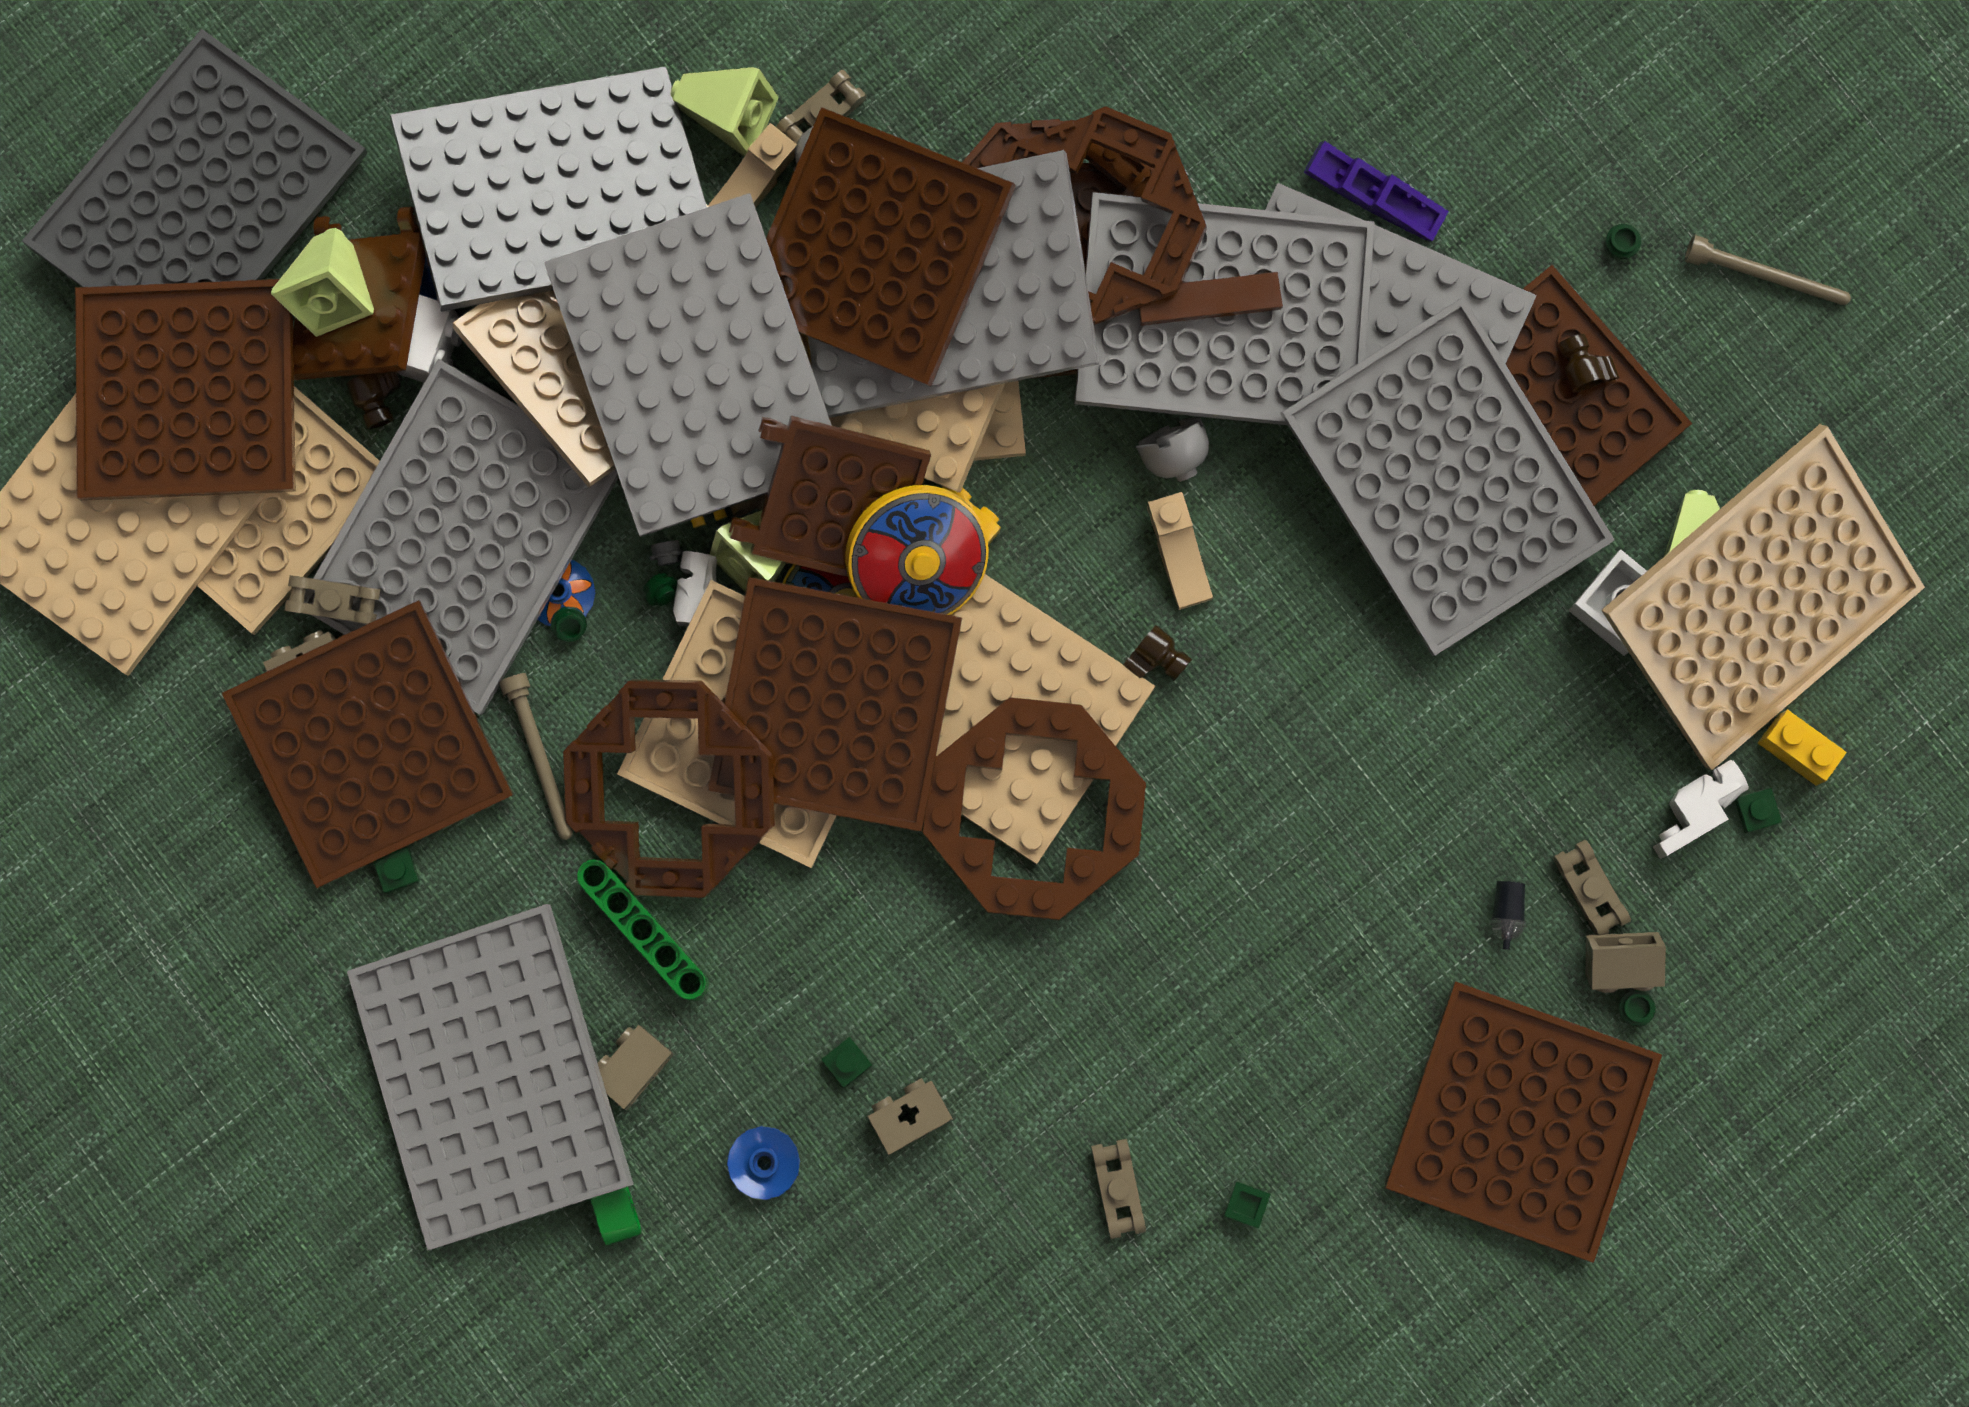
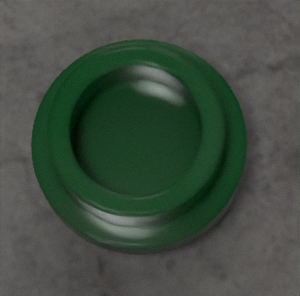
(1623, 241)
(660, 589)
(568, 624)
(1636, 1008)

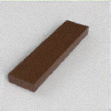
(1216, 299)

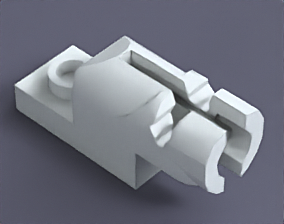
(691, 590)
(1699, 806)

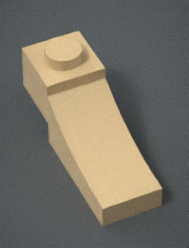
(760, 167)
(1179, 550)

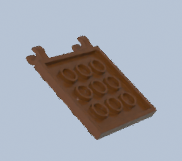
(380, 341)
(822, 489)

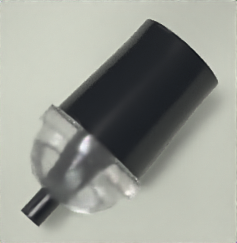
(1508, 912)

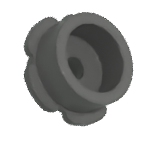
(666, 552)

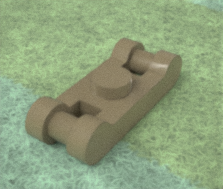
(823, 98)
(332, 599)
(1591, 888)
(1118, 1188)

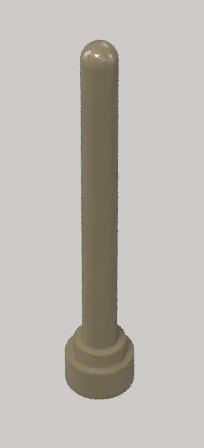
(1703, 252)
(516, 690)

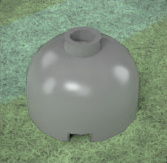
(1175, 449)

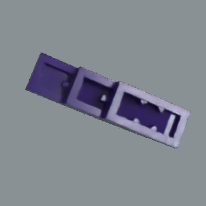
(1376, 192)

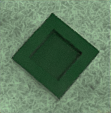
(1758, 810)
(396, 870)
(847, 1062)
(1247, 1204)

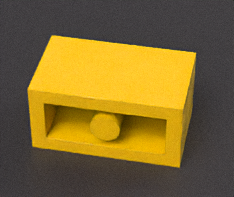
(1802, 747)

